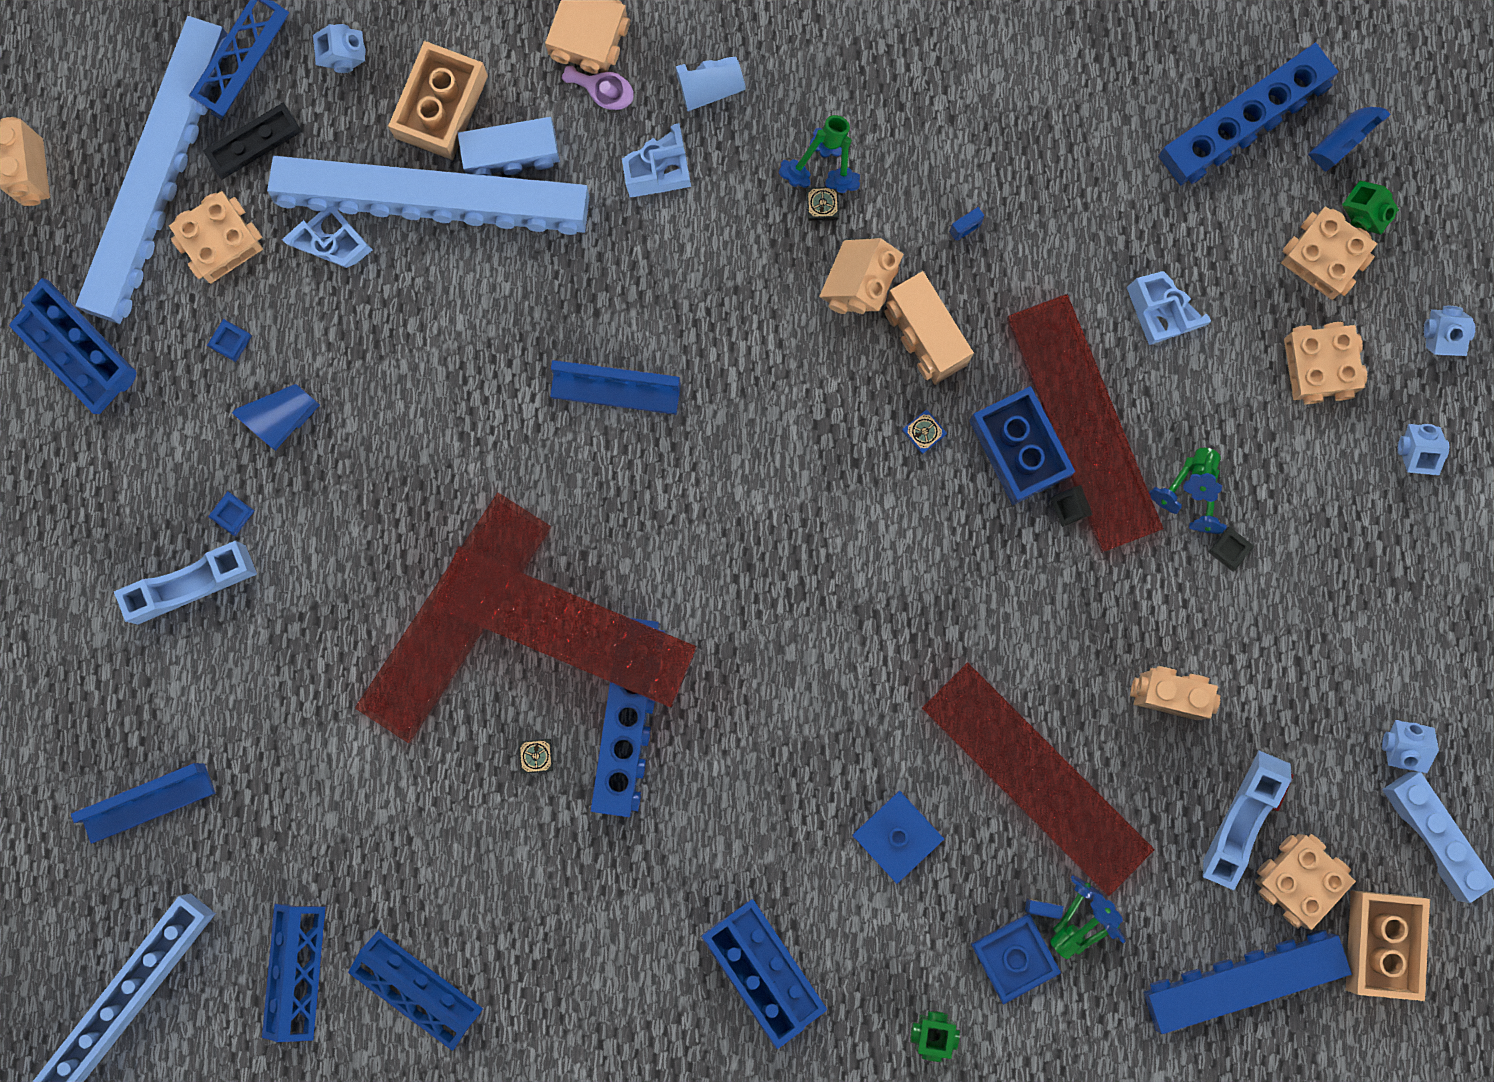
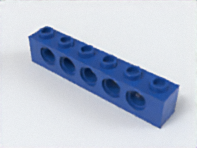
(1310, 66)
(605, 798)

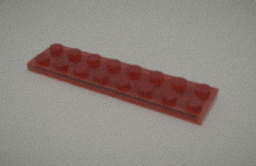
(1085, 422)
(565, 626)
(439, 641)
(1038, 779)

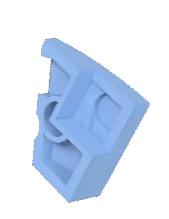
(710, 81)
(646, 167)
(342, 248)
(1158, 296)

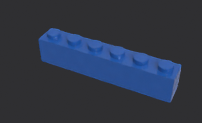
(1247, 982)

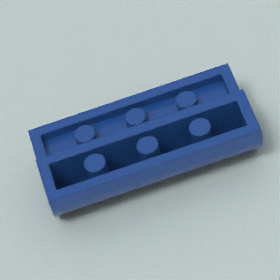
(72, 347)
(763, 973)

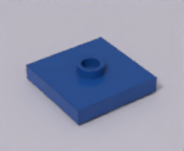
(898, 837)
(1015, 958)

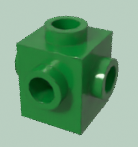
(1370, 207)
(935, 1049)

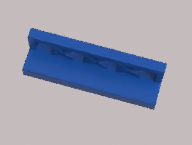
(250, 61)
(615, 387)
(145, 802)
(283, 976)
(417, 987)

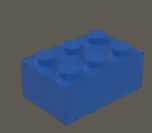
(1021, 445)

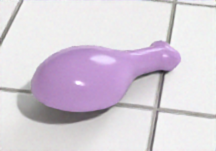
(605, 88)

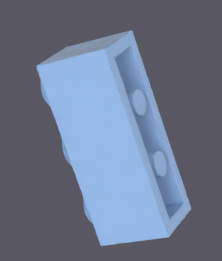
(509, 147)

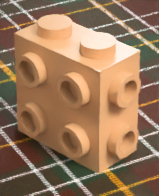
(588, 33)
(22, 163)
(215, 236)
(1329, 252)
(861, 276)
(1325, 362)
(1176, 695)
(1304, 880)

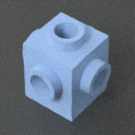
(339, 48)
(1449, 331)
(1423, 449)
(1410, 746)

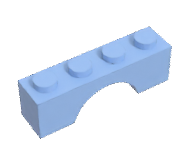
(167, 592)
(1234, 840)
(1454, 856)

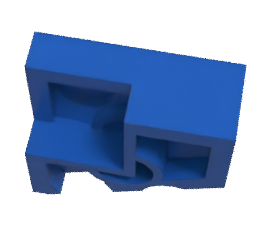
(1347, 136)
(277, 414)

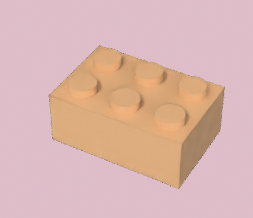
(438, 100)
(927, 328)
(1388, 945)

